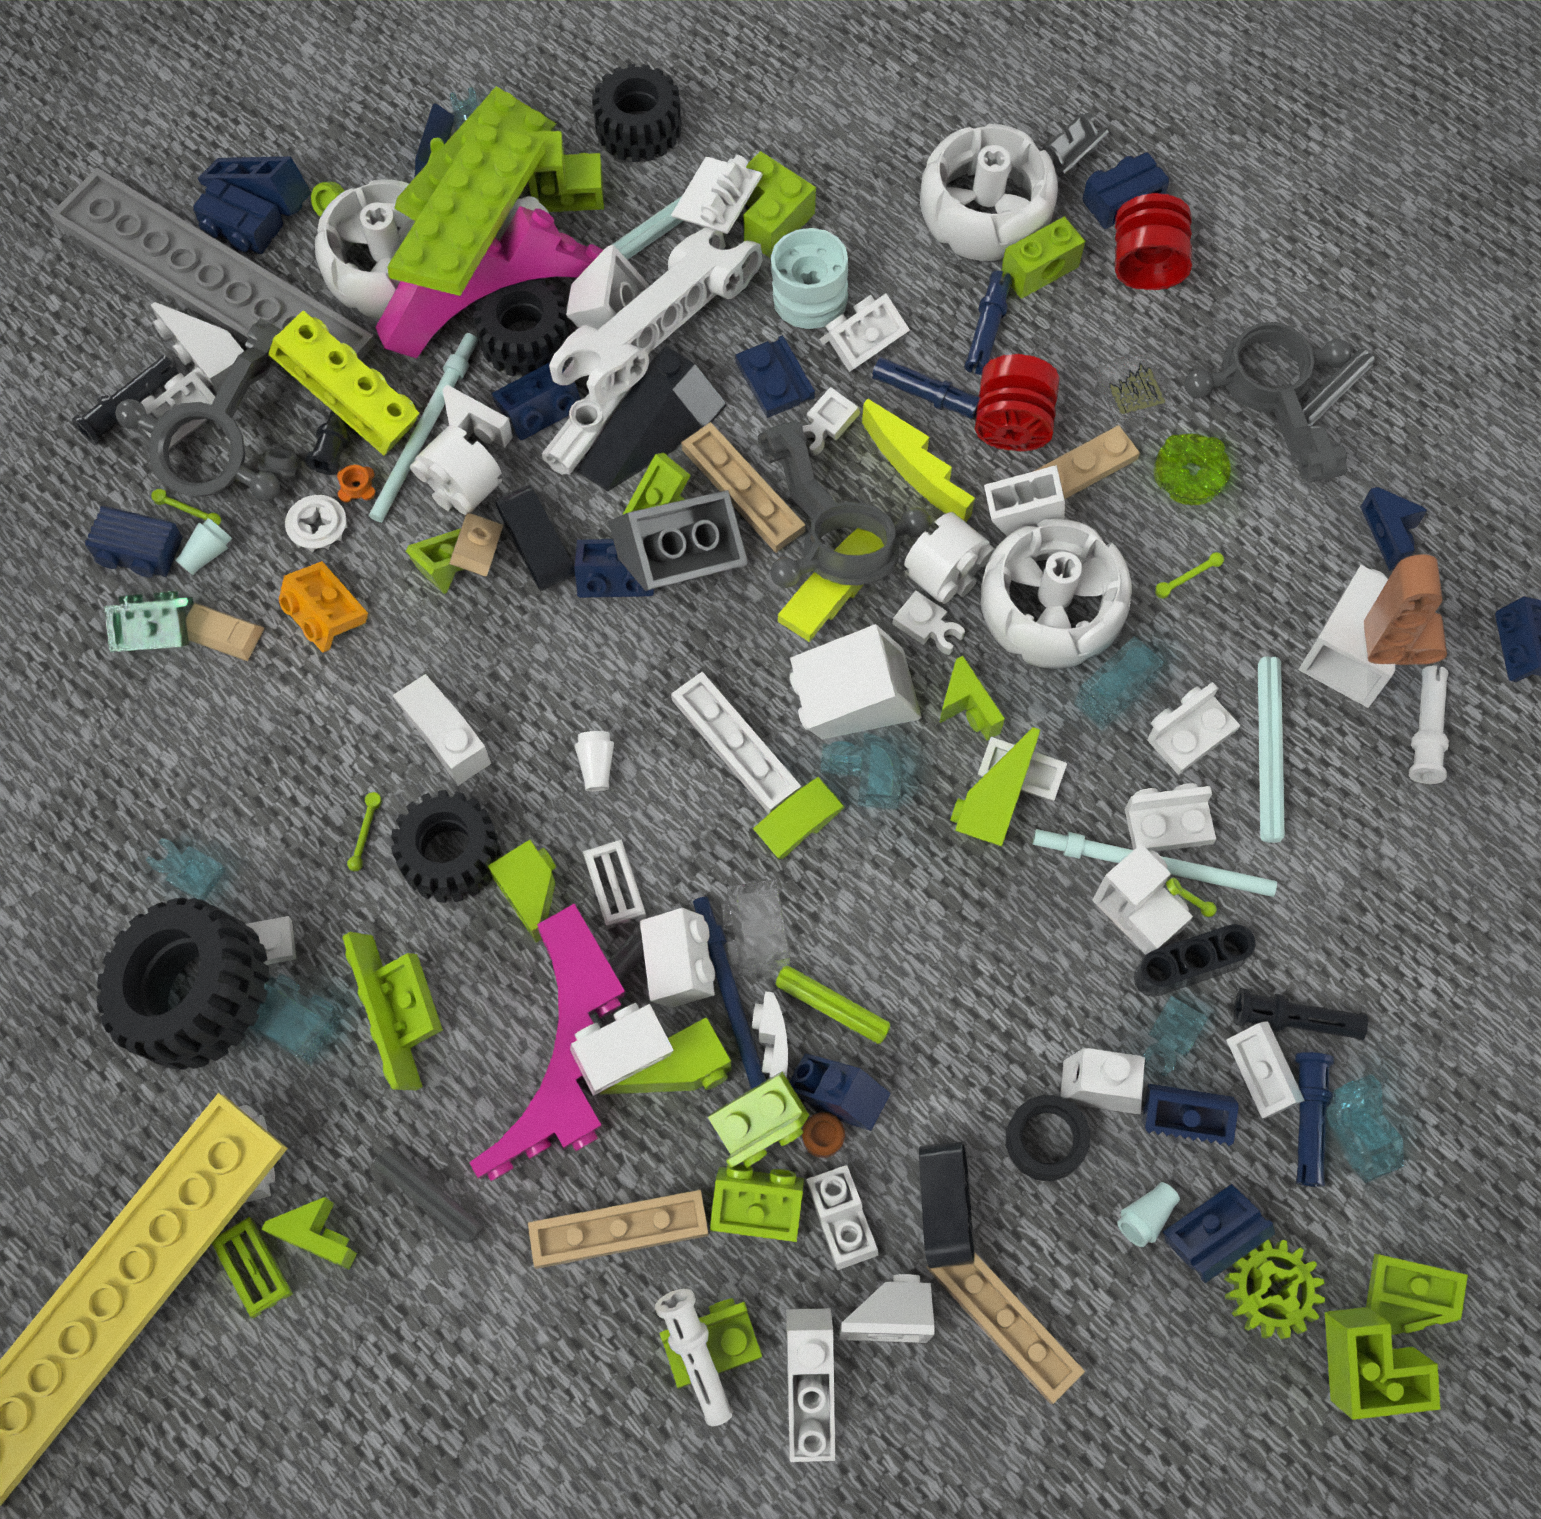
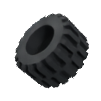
(643, 133)
(521, 349)
(431, 819)

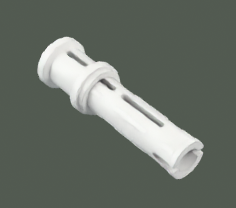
(1429, 740)
(689, 1339)

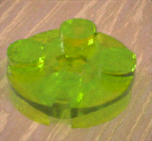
(1195, 449)

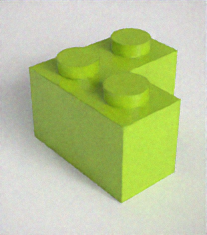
(564, 180)
(777, 204)
(1369, 1375)

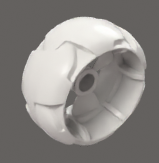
(992, 156)
(367, 218)
(1075, 565)

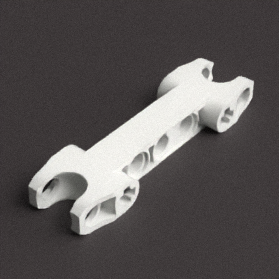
(622, 344)

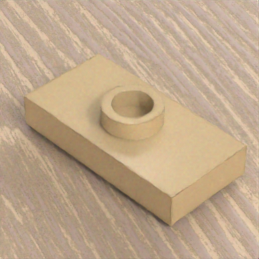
(476, 544)

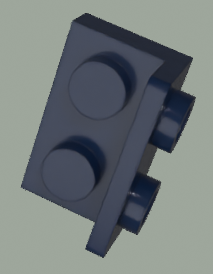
(535, 401)
(602, 573)
(1521, 637)

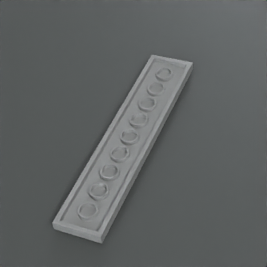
(190, 262)

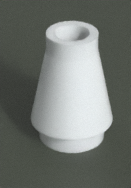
(595, 759)

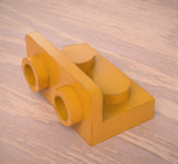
(320, 604)

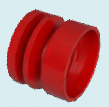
(1153, 242)
(1017, 402)

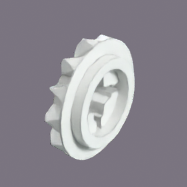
(305, 512)

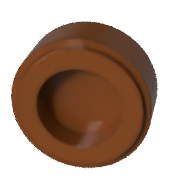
(823, 1135)

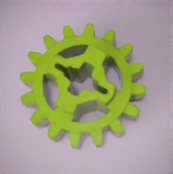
(1285, 1302)

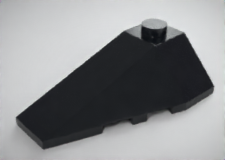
(653, 418)

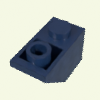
(839, 1090)

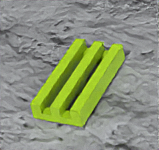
(269, 1299)

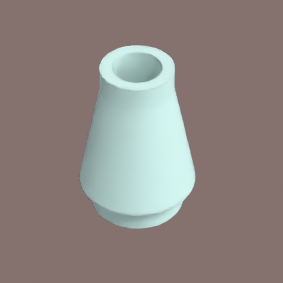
(203, 546)
(1146, 1217)

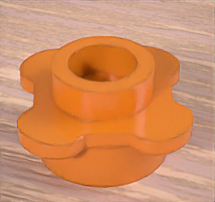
(353, 474)

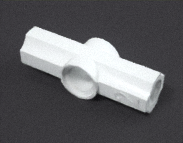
(576, 438)

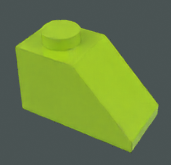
(526, 883)

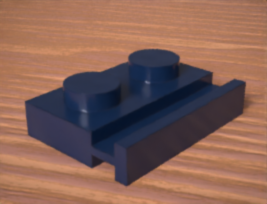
(774, 376)
(1218, 1233)

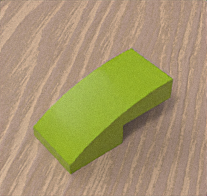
(798, 817)

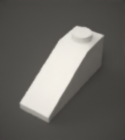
(443, 729)

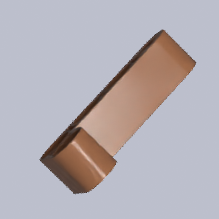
(1403, 618)

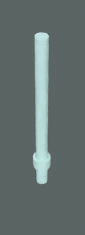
(454, 369)
(1075, 845)

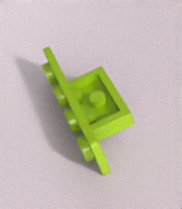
(396, 1007)

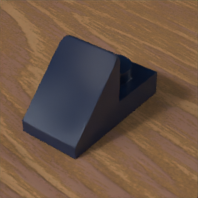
(1390, 523)

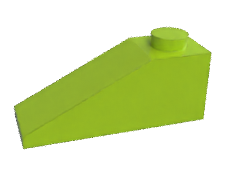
(993, 798)
(694, 1063)

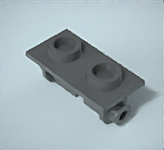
(1082, 141)

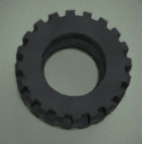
(148, 961)

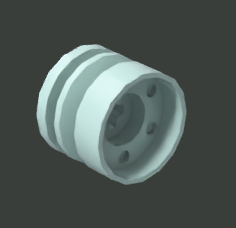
(809, 278)

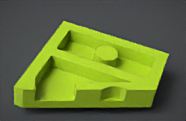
(1414, 1294)

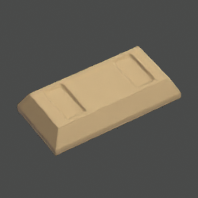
(222, 631)

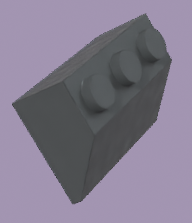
(679, 540)

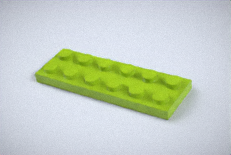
(497, 110)
(467, 210)

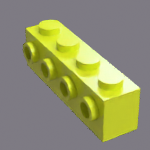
(343, 382)

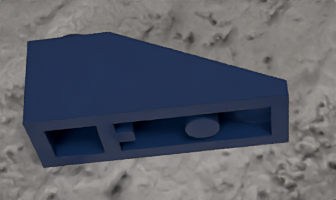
(265, 177)

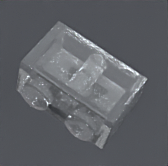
(757, 928)

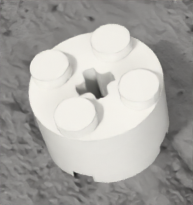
(457, 470)
(948, 558)

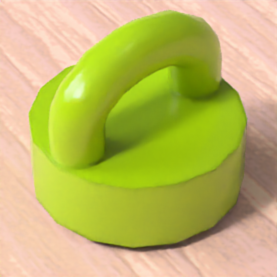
(324, 194)

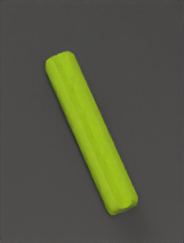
(833, 1004)

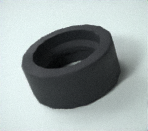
(1071, 1115)

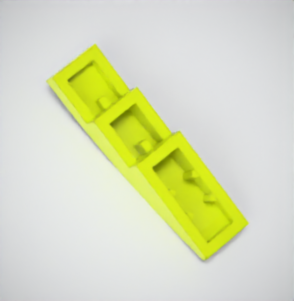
(907, 452)
(821, 598)

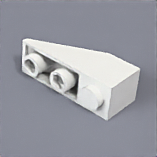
(199, 343)
(810, 1384)

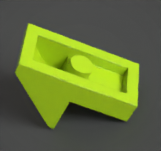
(660, 484)
(433, 559)
(968, 694)
(302, 1229)

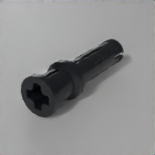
(103, 416)
(331, 441)
(1279, 1008)

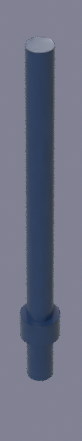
(730, 994)

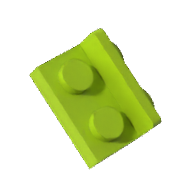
(759, 1120)
(757, 1203)
(729, 1340)

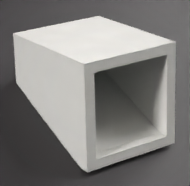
(1340, 649)
(854, 684)

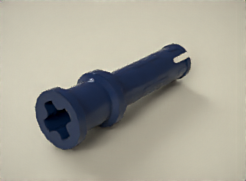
(1314, 1087)

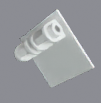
(717, 193)

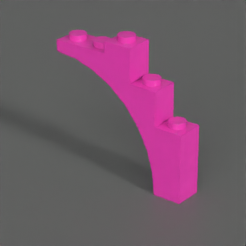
(525, 252)
(559, 1106)

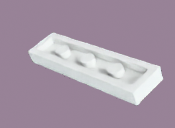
(735, 742)

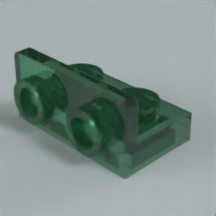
(147, 624)

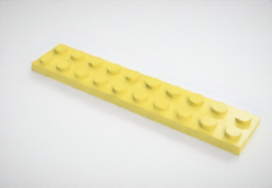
(126, 1279)

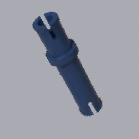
(991, 310)
(937, 392)

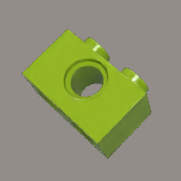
(1043, 257)

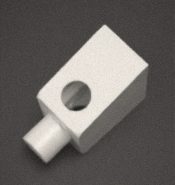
(1026, 499)
(1104, 1080)

